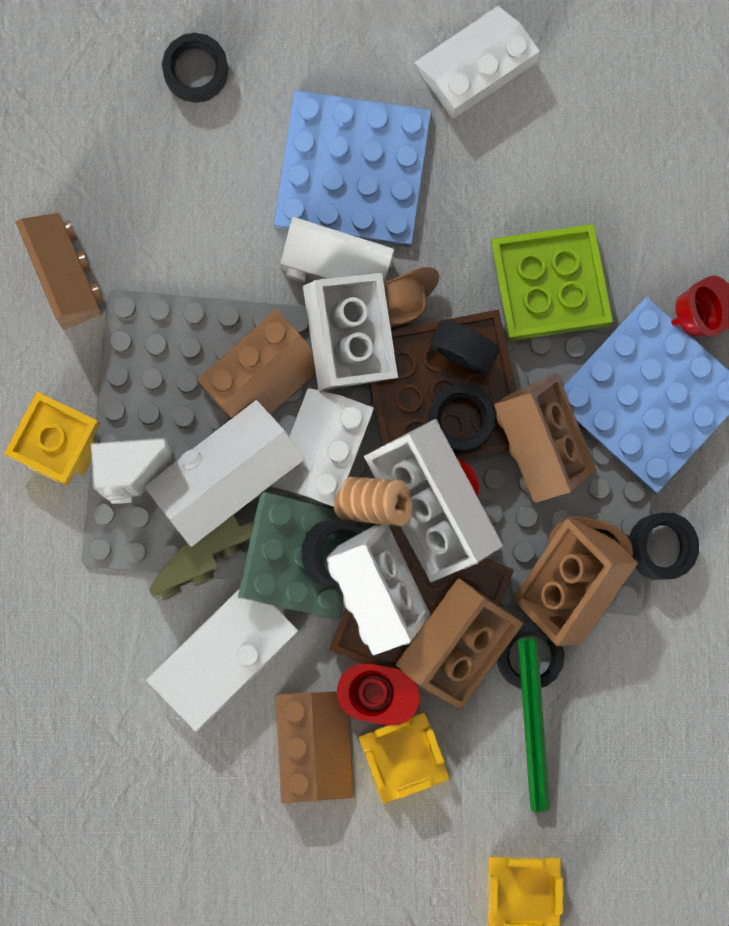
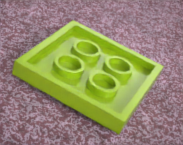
(551, 282)

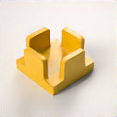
(53, 440)
(404, 758)
(524, 891)

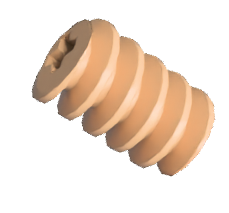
(374, 501)

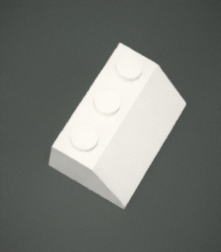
(477, 61)
(326, 253)
(350, 331)
(329, 438)
(127, 466)
(379, 589)

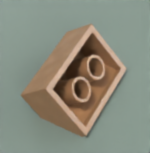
(60, 268)
(262, 367)
(545, 438)
(574, 582)
(459, 644)
(313, 747)

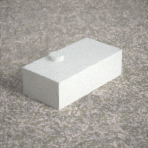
(224, 472)
(221, 658)

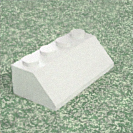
(447, 518)

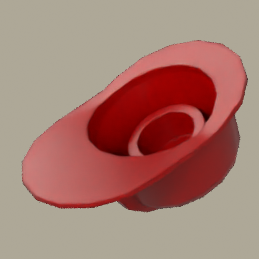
(704, 308)
(378, 694)

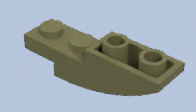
(198, 562)

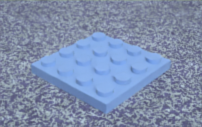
(353, 166)
(650, 395)

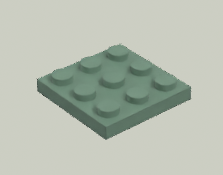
(274, 555)

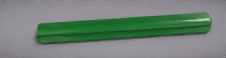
(533, 724)

